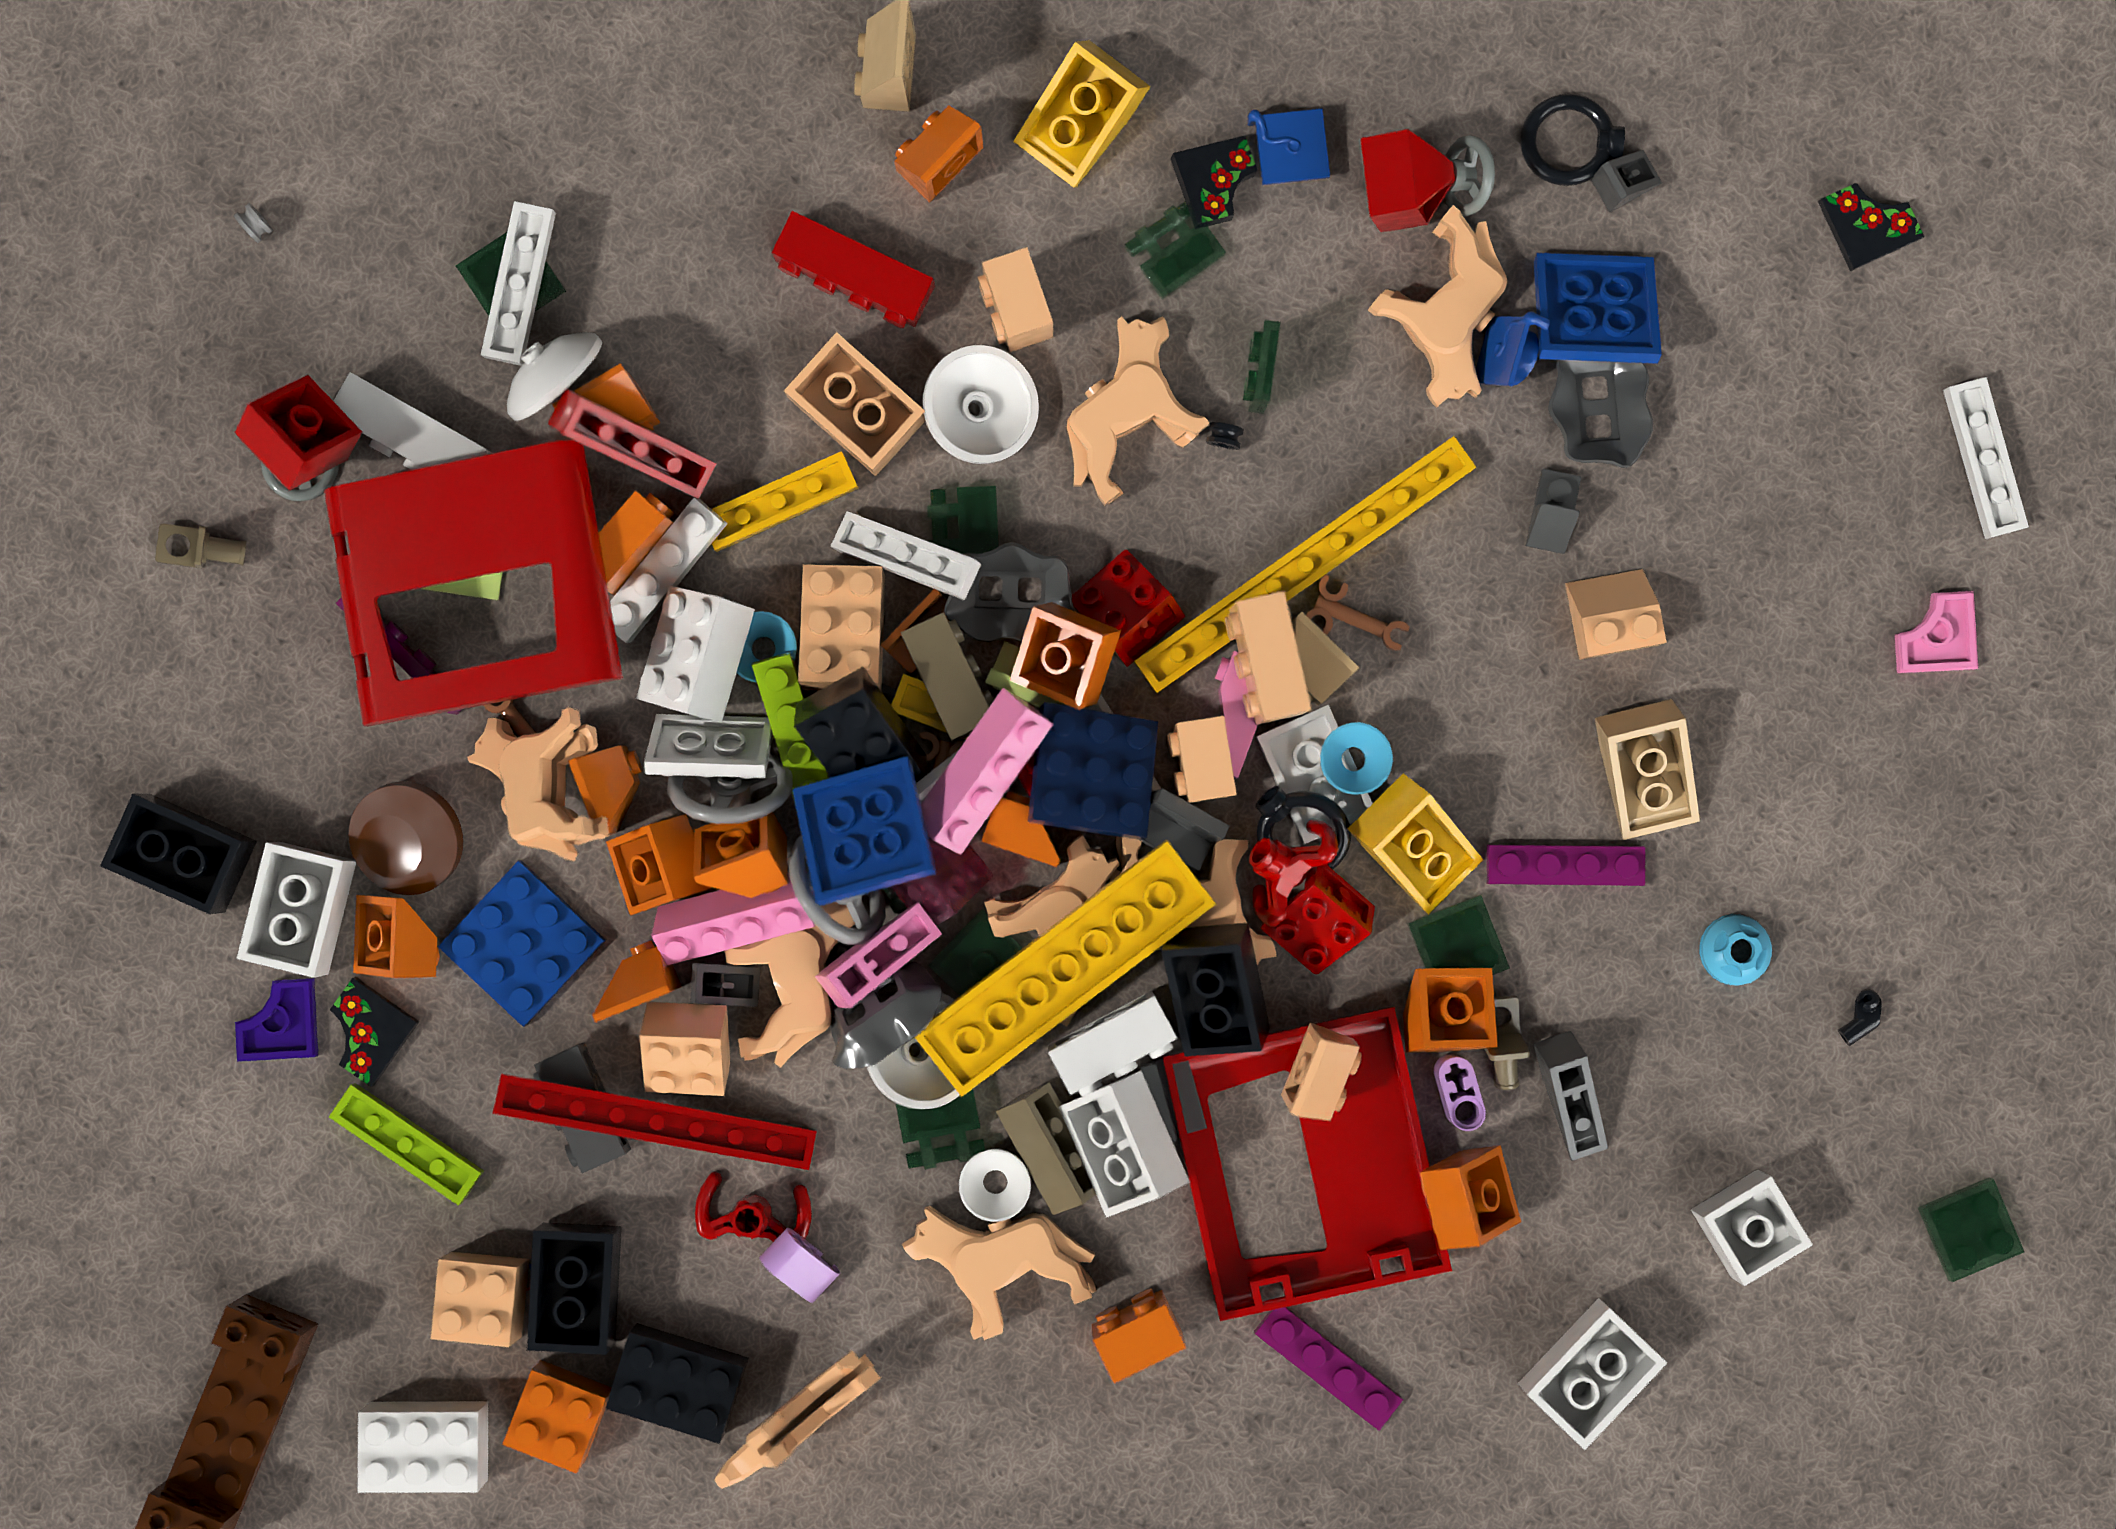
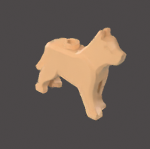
(1447, 320)
(1126, 404)
(536, 782)
(1082, 878)
(1220, 886)
(793, 964)
(999, 1256)
(799, 1418)

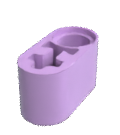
(1466, 1080)
(799, 1265)

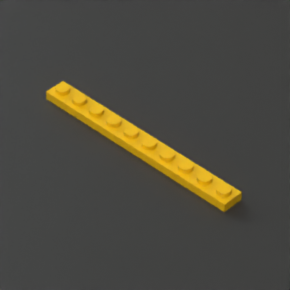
(1310, 559)

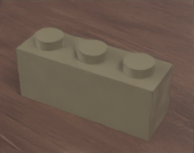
(948, 674)
(1047, 1148)

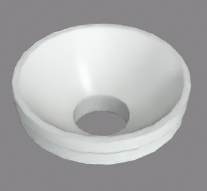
(989, 1205)

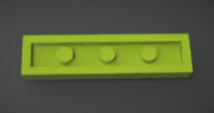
(780, 693)
(406, 1143)

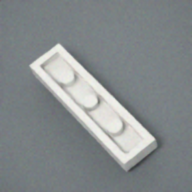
(518, 283)
(1985, 458)
(906, 555)
(664, 566)

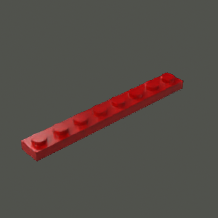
(654, 1122)

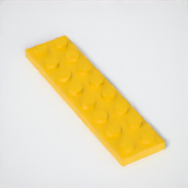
(1064, 967)

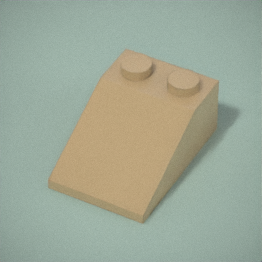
(888, 58)
(1649, 768)

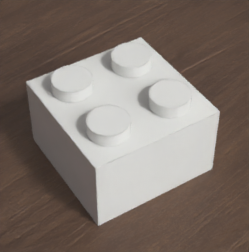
(1751, 1227)

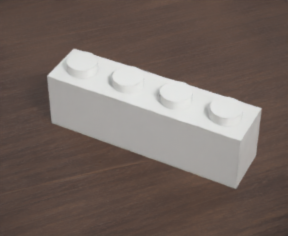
(401, 427)

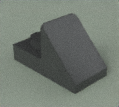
(1554, 511)

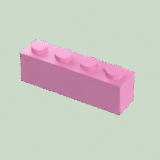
(983, 770)
(725, 922)

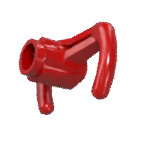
(1287, 868)
(740, 1224)

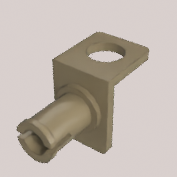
(201, 547)
(1510, 1046)

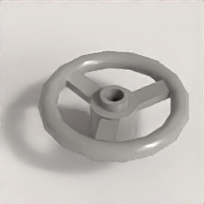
(733, 795)
(865, 925)

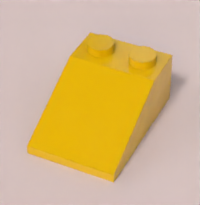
(1081, 112)
(1416, 843)

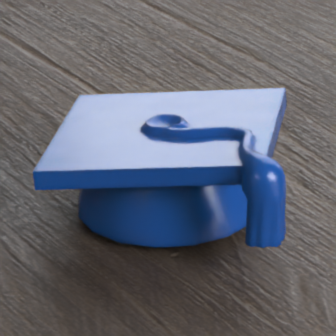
(1291, 146)
(1509, 349)

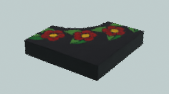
(1211, 176)
(1868, 228)
(372, 1029)

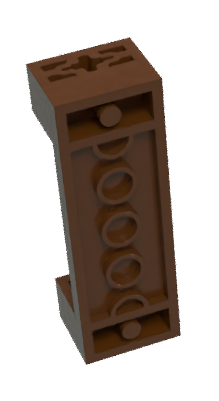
(233, 1419)

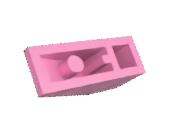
(1238, 727)
(870, 964)

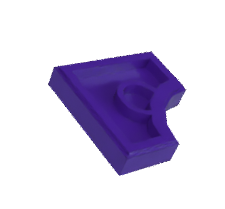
(283, 1027)

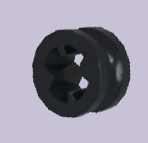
(1224, 435)

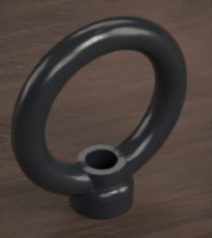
(1609, 139)
(1276, 805)

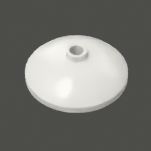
(549, 372)
(1001, 391)
(912, 1080)

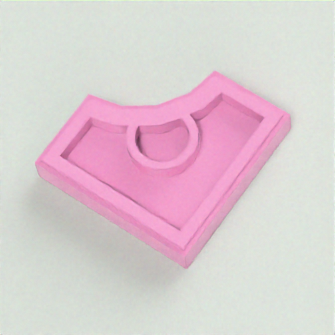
(1943, 638)

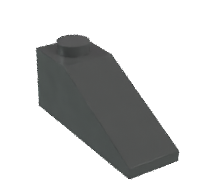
(1572, 1094)

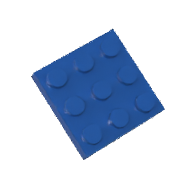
(1597, 308)
(863, 831)
(521, 943)

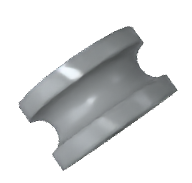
(253, 223)

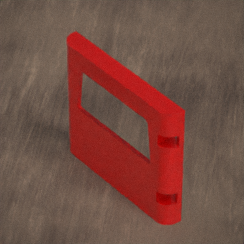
(468, 524)
(1360, 1166)

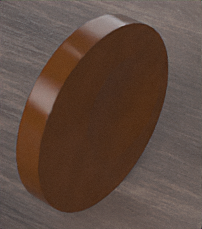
(405, 838)

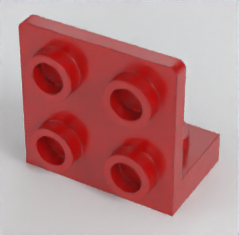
(1130, 601)
(1323, 920)

